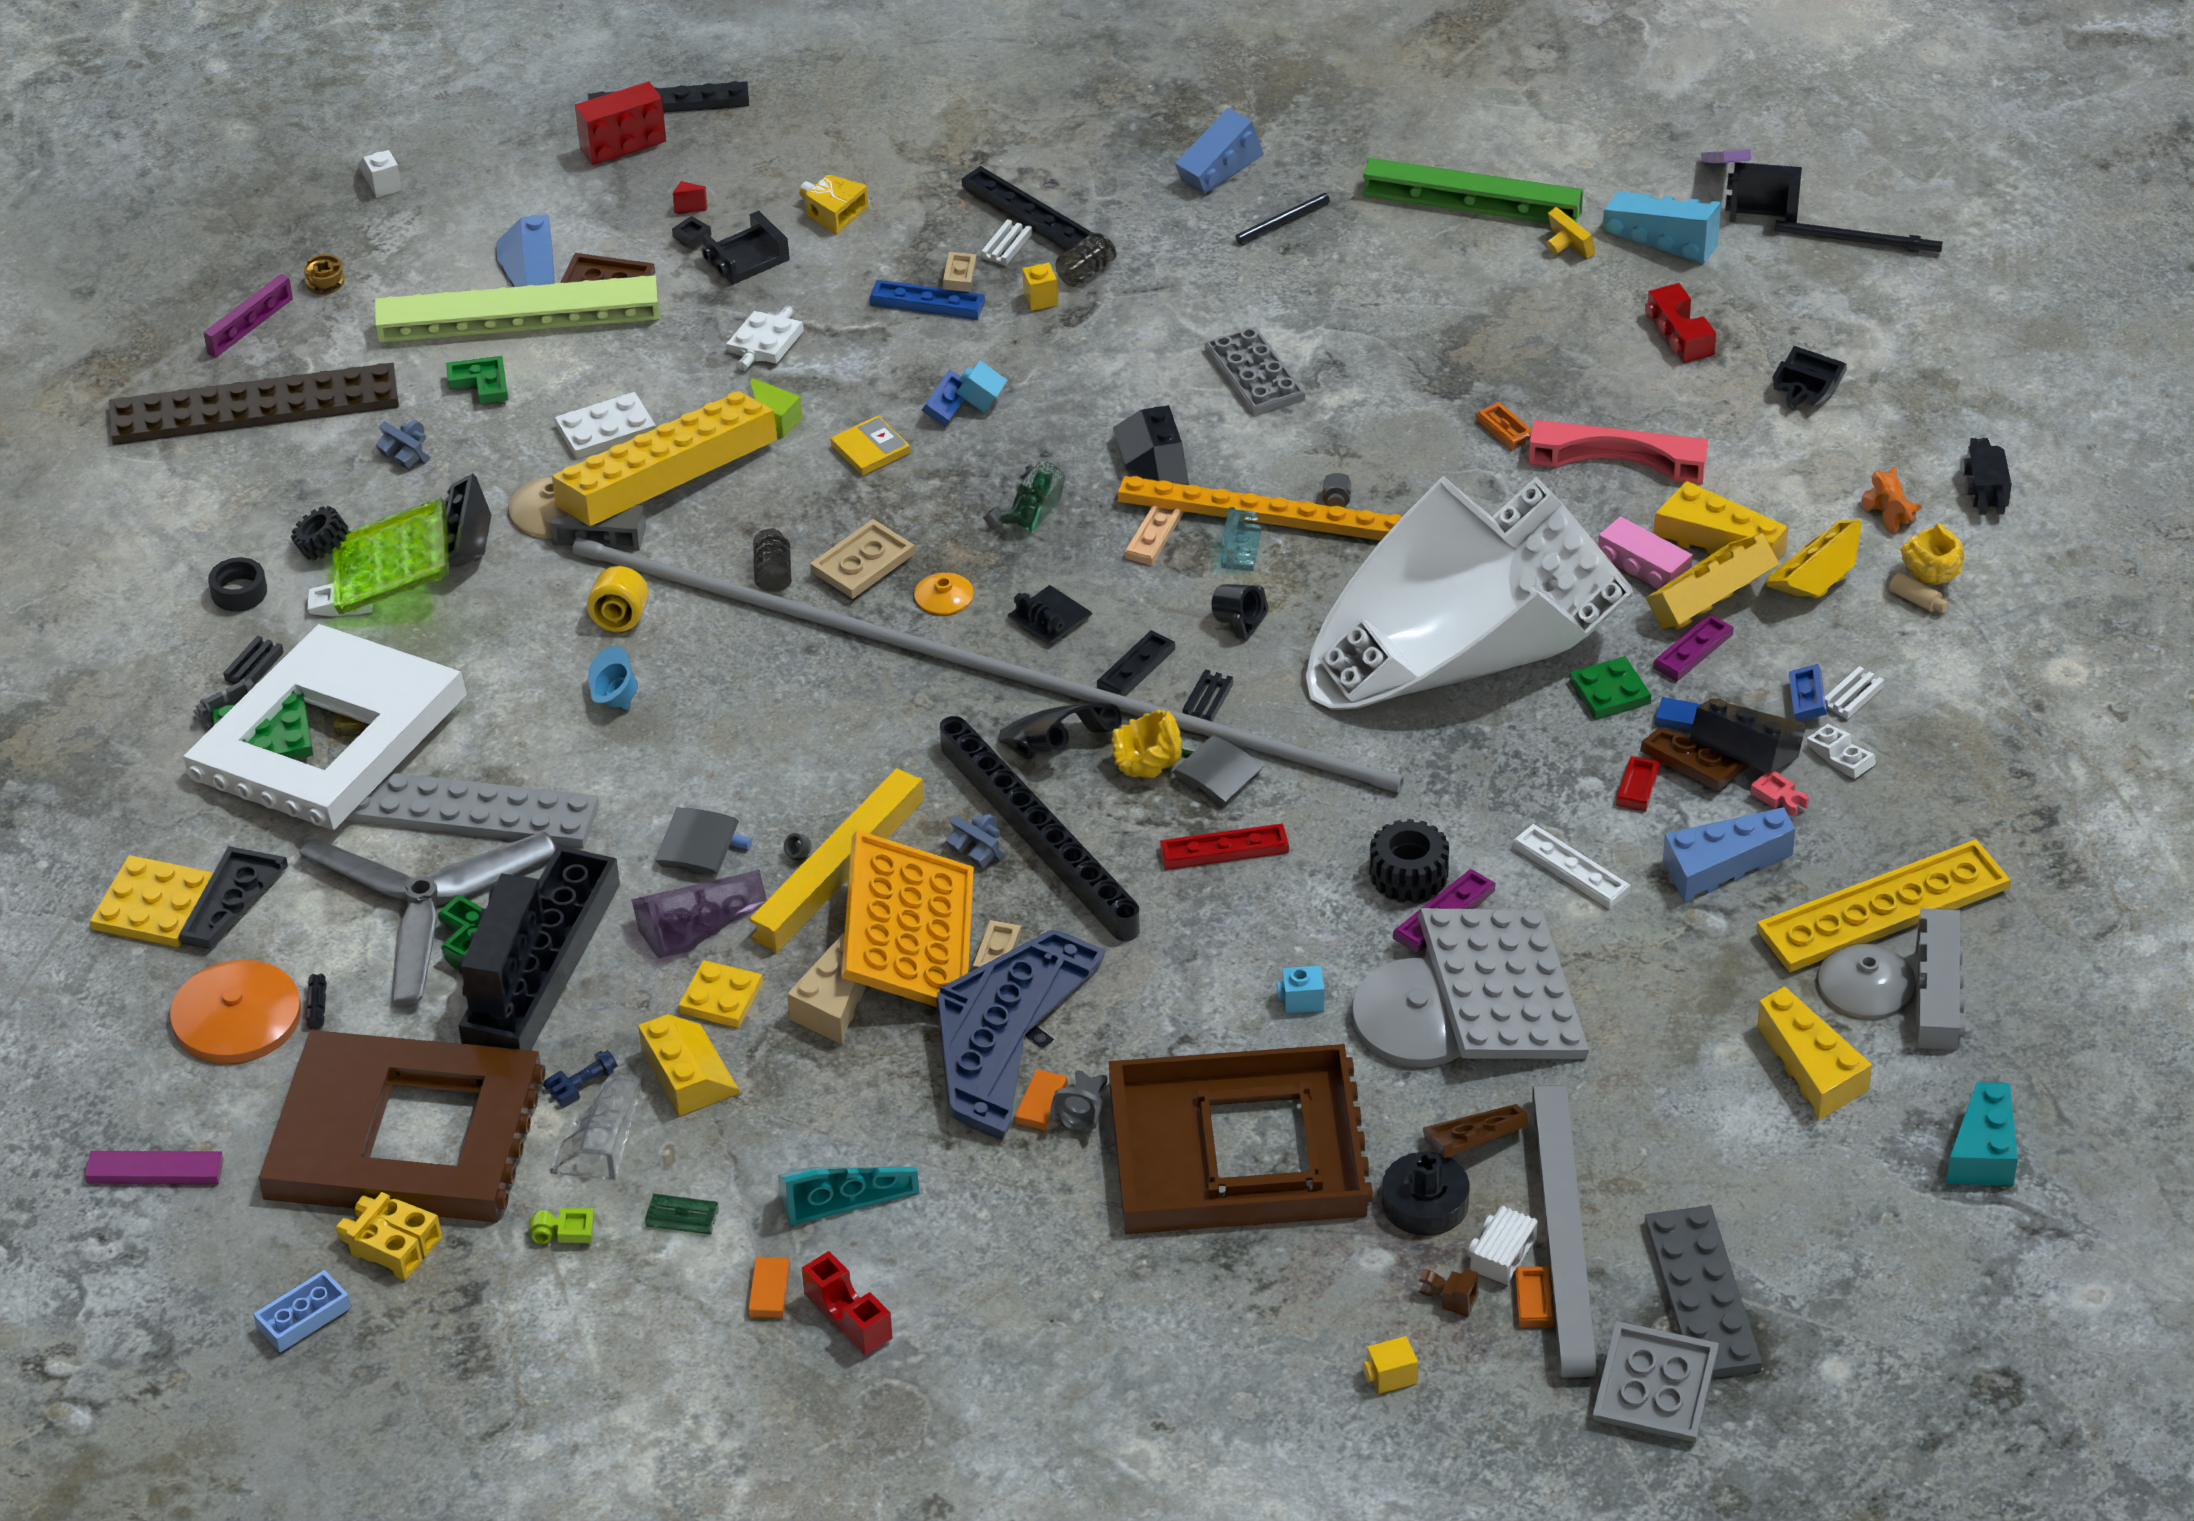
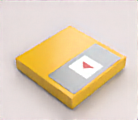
(870, 445)

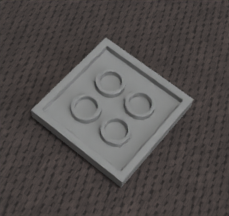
(1655, 1381)

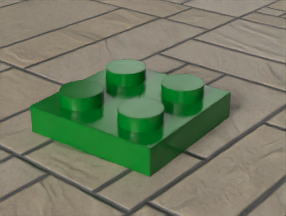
(1610, 687)

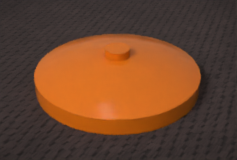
(235, 1011)

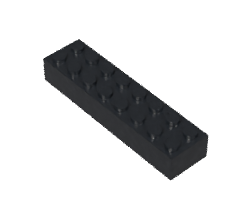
(574, 898)

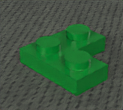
(482, 372)

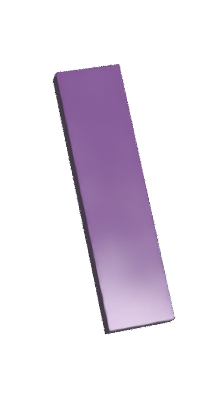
(1726, 156)

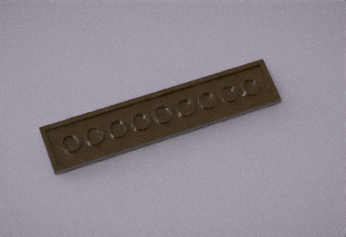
(253, 403)

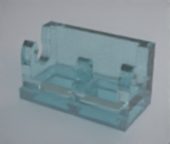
(1240, 540)

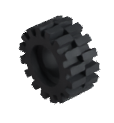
(319, 533)

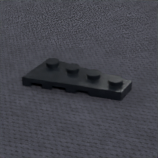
(229, 893)

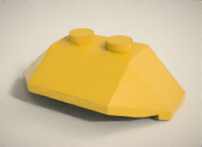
(1819, 562)

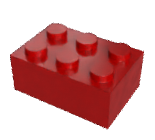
(620, 123)

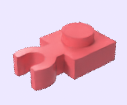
(1778, 790)

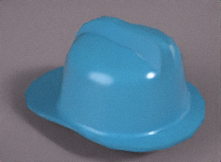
(612, 678)

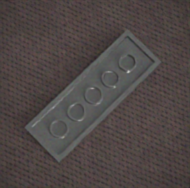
(1703, 1286)

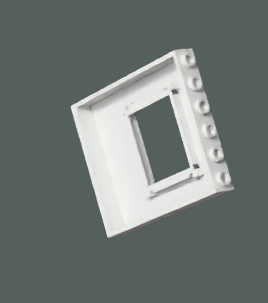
(344, 674)

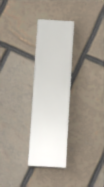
(1571, 866)

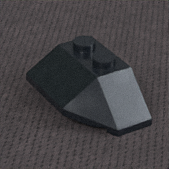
(1152, 445)
(466, 521)

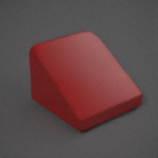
(689, 198)

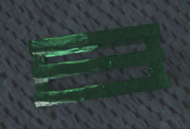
(680, 1218)

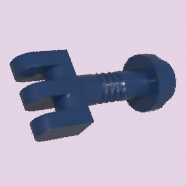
(565, 1089)

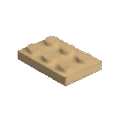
(862, 558)

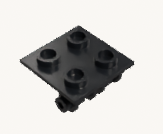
(1048, 613)

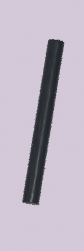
(1282, 218)

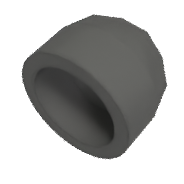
(794, 849)

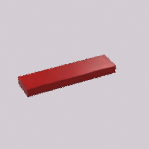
(1224, 846)

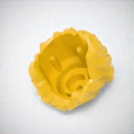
(1934, 555)
(1147, 744)

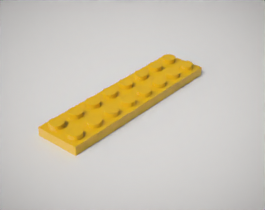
(1882, 905)

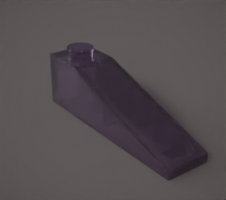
(688, 915)

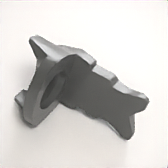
(1083, 1103)

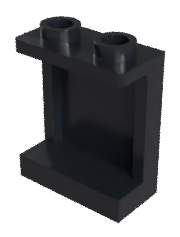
(1764, 190)
(747, 251)

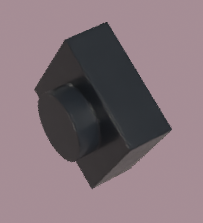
(691, 231)

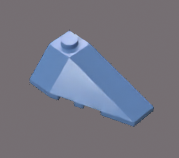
(527, 252)

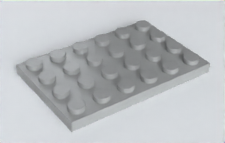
(1502, 984)

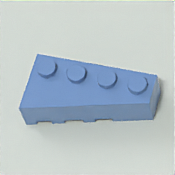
(1726, 850)

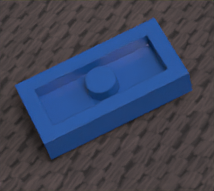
(944, 399)
(1807, 693)

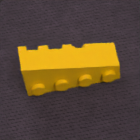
(1813, 1053)

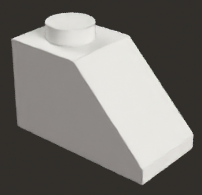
(381, 173)

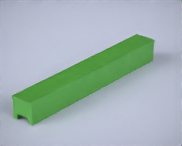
(1469, 191)

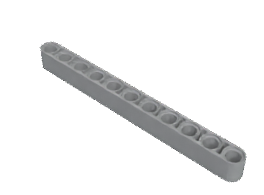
(1563, 1232)

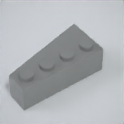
(1939, 980)

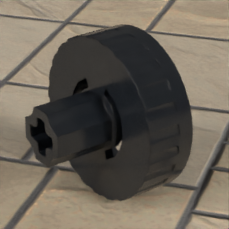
(1425, 1177)

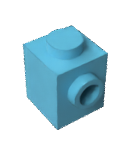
(980, 385)
(1301, 989)

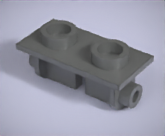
(234, 694)

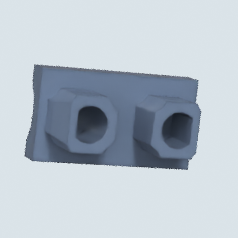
(407, 440)
(981, 837)

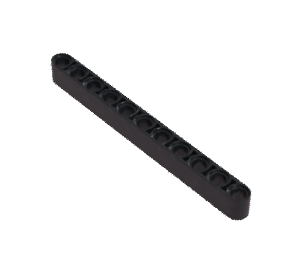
(1040, 828)

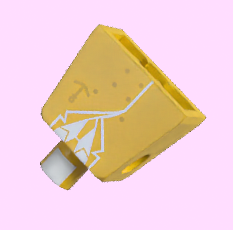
(834, 201)

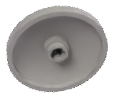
(1404, 1015)

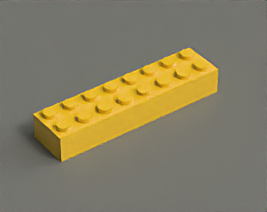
(664, 458)

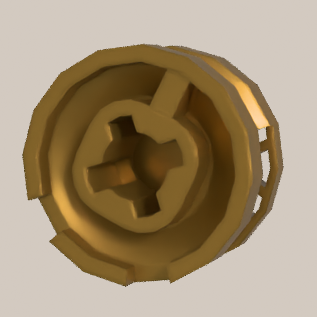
(323, 272)

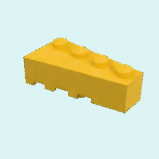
(1712, 521)
(1712, 581)

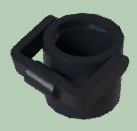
(1240, 606)

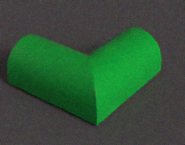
(462, 917)

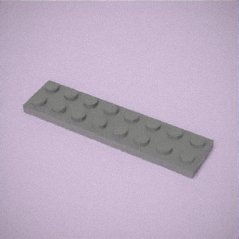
(478, 809)

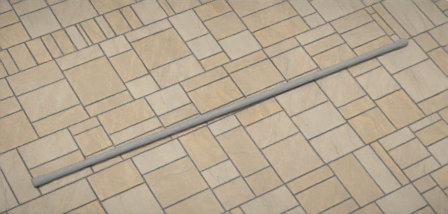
(597, 551)

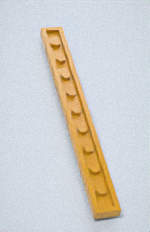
(1269, 510)

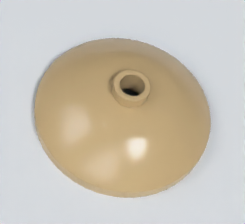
(534, 508)

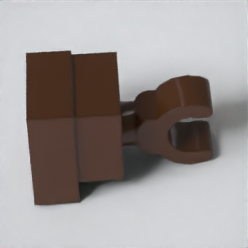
(1458, 1292)

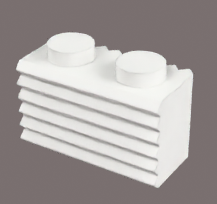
(1503, 1244)

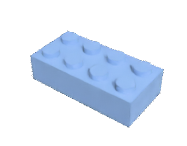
(302, 1311)

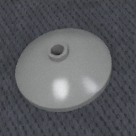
(1867, 981)

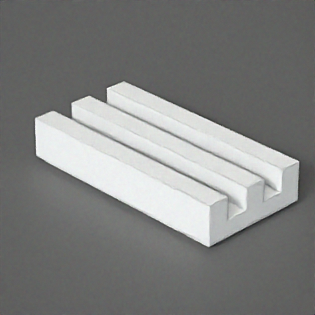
(1001, 242)
(1848, 690)

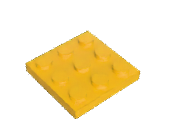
(150, 900)

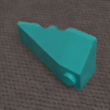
(829, 1191)

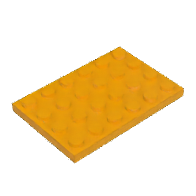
(906, 918)

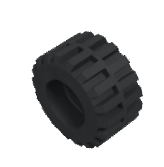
(1409, 860)

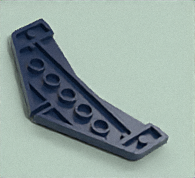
(990, 1013)

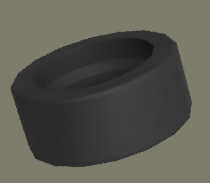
(241, 598)

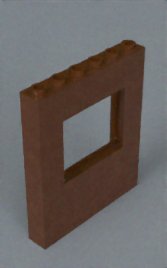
(339, 1103)
(1170, 1149)

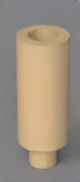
(1917, 593)

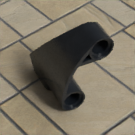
(1046, 732)

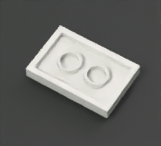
(604, 425)

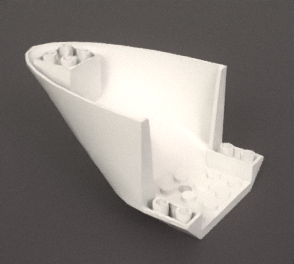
(1462, 597)

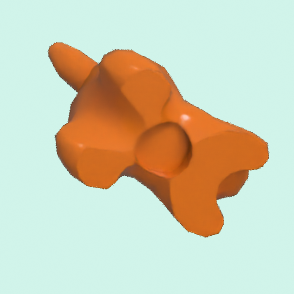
(1890, 500)

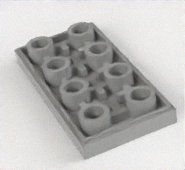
(1254, 371)

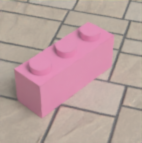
(1643, 553)

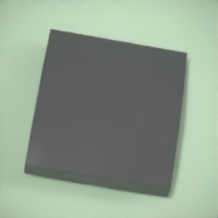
(1218, 770)
(697, 840)

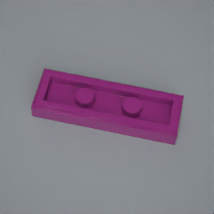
(1693, 647)

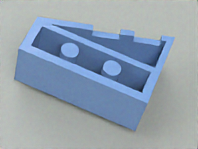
(1220, 152)

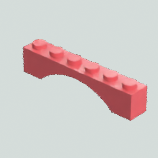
(1563, 443)

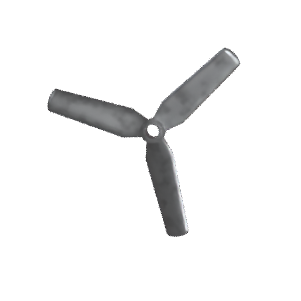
(426, 893)

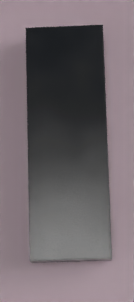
(1136, 664)

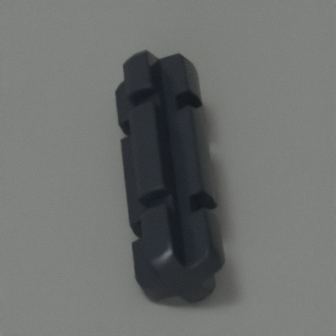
(316, 1000)

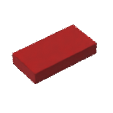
(1638, 783)

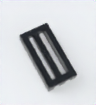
(249, 659)
(1214, 681)

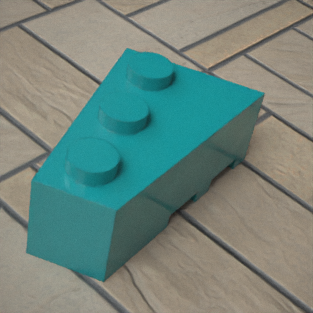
(1986, 1140)

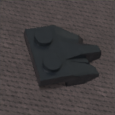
(1808, 377)

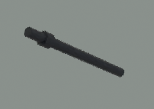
(1912, 243)

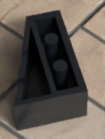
(1747, 734)

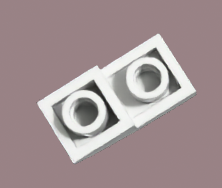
(1837, 750)

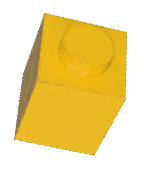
(1040, 286)
(1391, 1365)

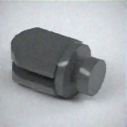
(1336, 490)

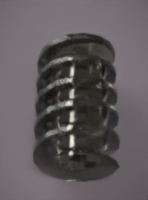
(1085, 259)
(772, 560)

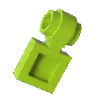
(571, 1226)

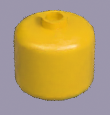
(618, 599)

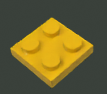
(721, 994)

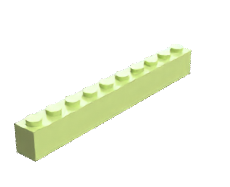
(516, 308)

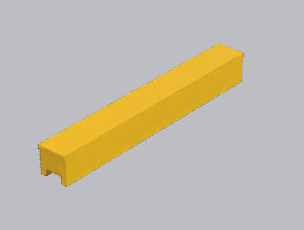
(830, 864)

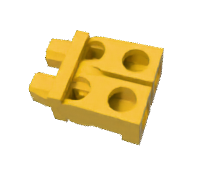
(390, 1233)

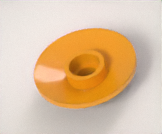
(944, 594)

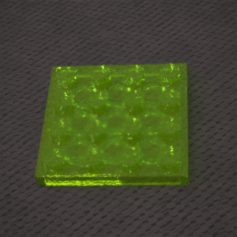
(391, 556)

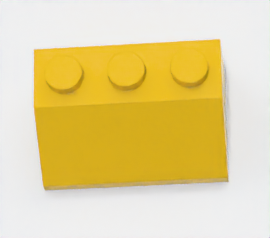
(685, 1063)

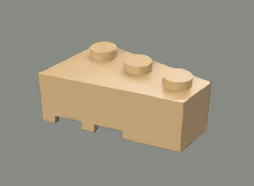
(823, 998)

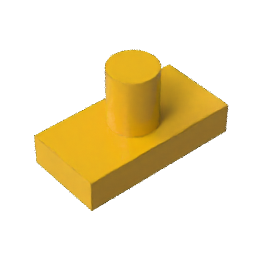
(1569, 233)

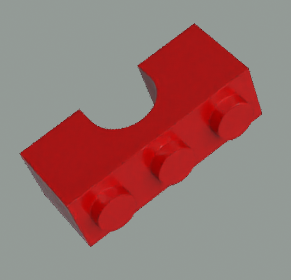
(1670, 312)
(860, 1319)

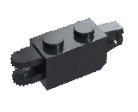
(1987, 476)

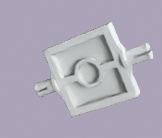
(765, 337)

